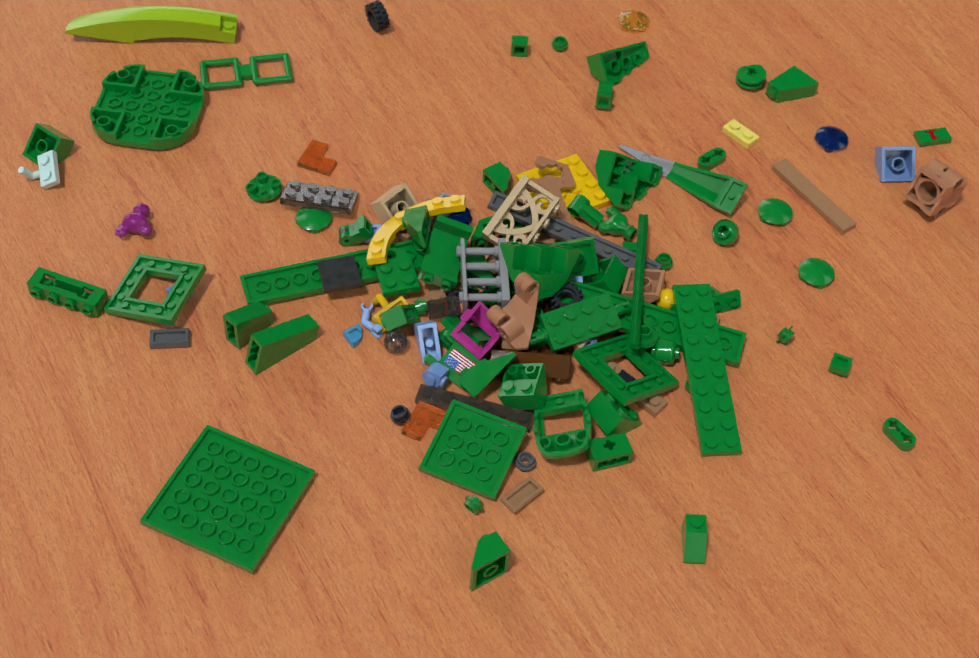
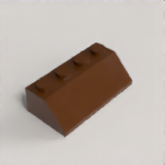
(555, 363)

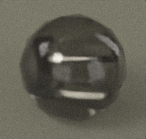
(395, 342)

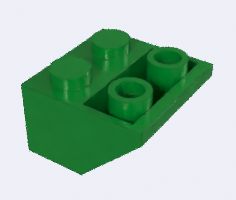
(524, 386)
(612, 415)

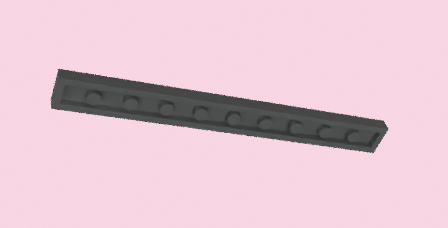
(565, 231)

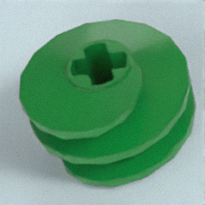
(751, 76)

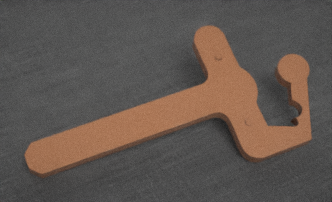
(555, 184)

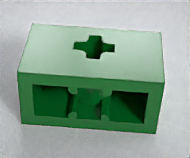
(609, 452)

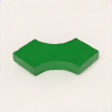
(475, 333)

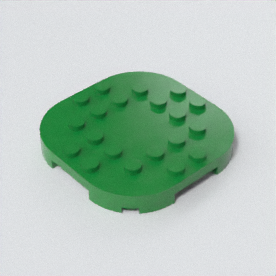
(148, 108)

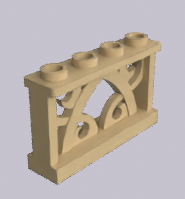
(520, 193)

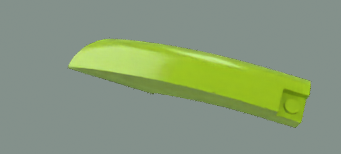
(153, 22)

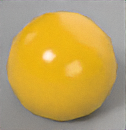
(665, 299)

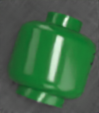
(665, 351)

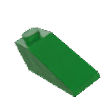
(418, 224)
(480, 375)

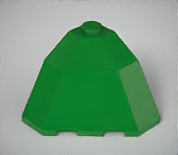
(625, 178)
(545, 264)

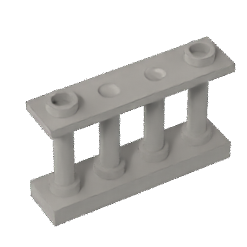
(501, 281)

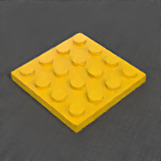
(584, 183)

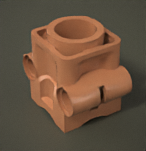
(935, 188)

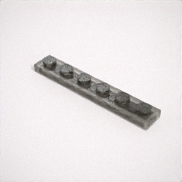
(443, 398)

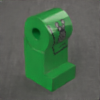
(356, 232)

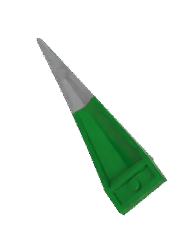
(713, 189)

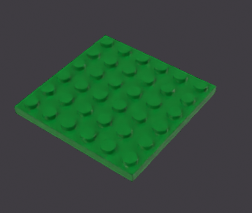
(228, 498)

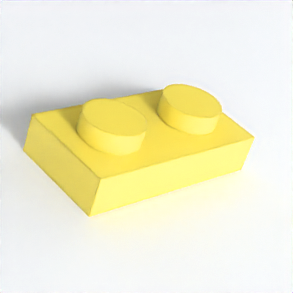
(740, 134)

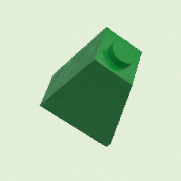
(791, 85)
(245, 321)

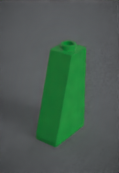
(279, 342)

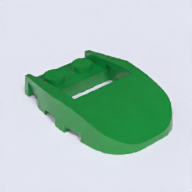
(564, 443)

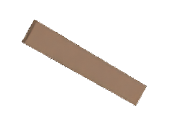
(813, 196)

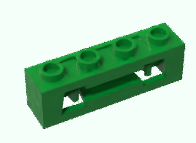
(67, 292)

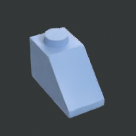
(427, 339)

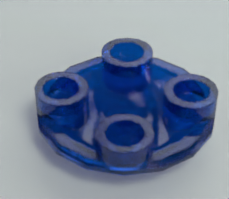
(831, 138)

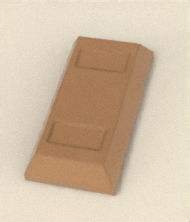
(522, 494)

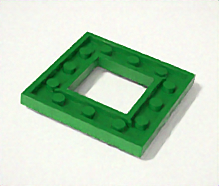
(123, 299)
(594, 360)

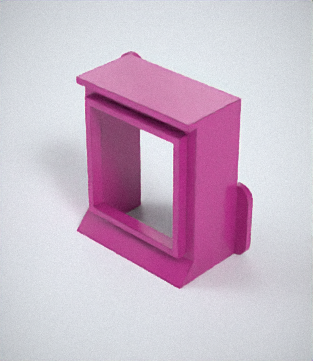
(477, 315)

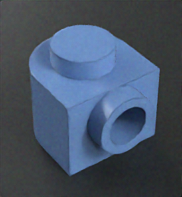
(435, 375)

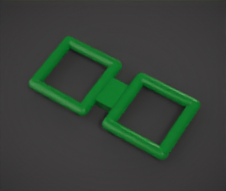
(245, 71)

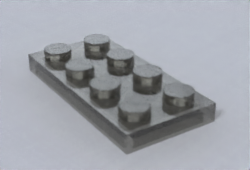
(319, 197)

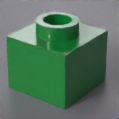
(519, 46)

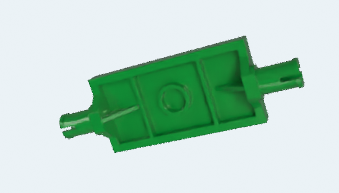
(579, 322)

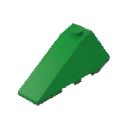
(618, 62)

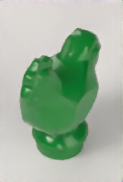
(617, 225)

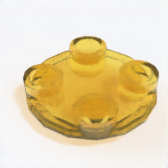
(633, 20)

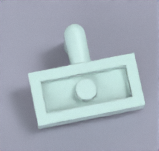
(47, 172)

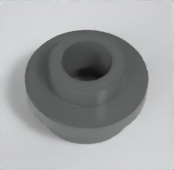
(525, 456)

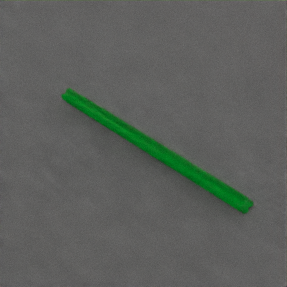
(637, 296)

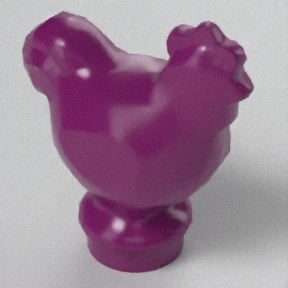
(136, 222)

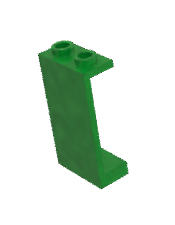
(440, 260)

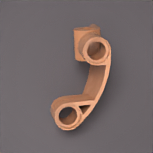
(517, 318)

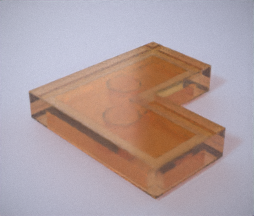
(314, 159)
(422, 418)

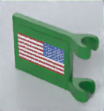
(455, 359)

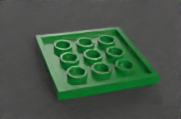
(473, 449)

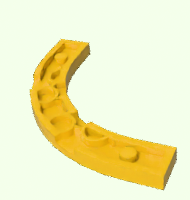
(386, 233)

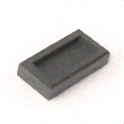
(169, 338)

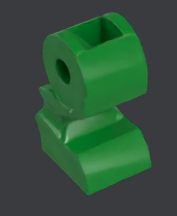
(604, 95)

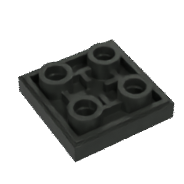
(339, 274)

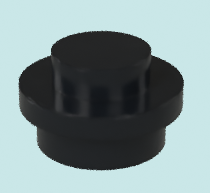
(400, 414)

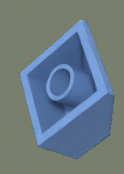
(895, 163)

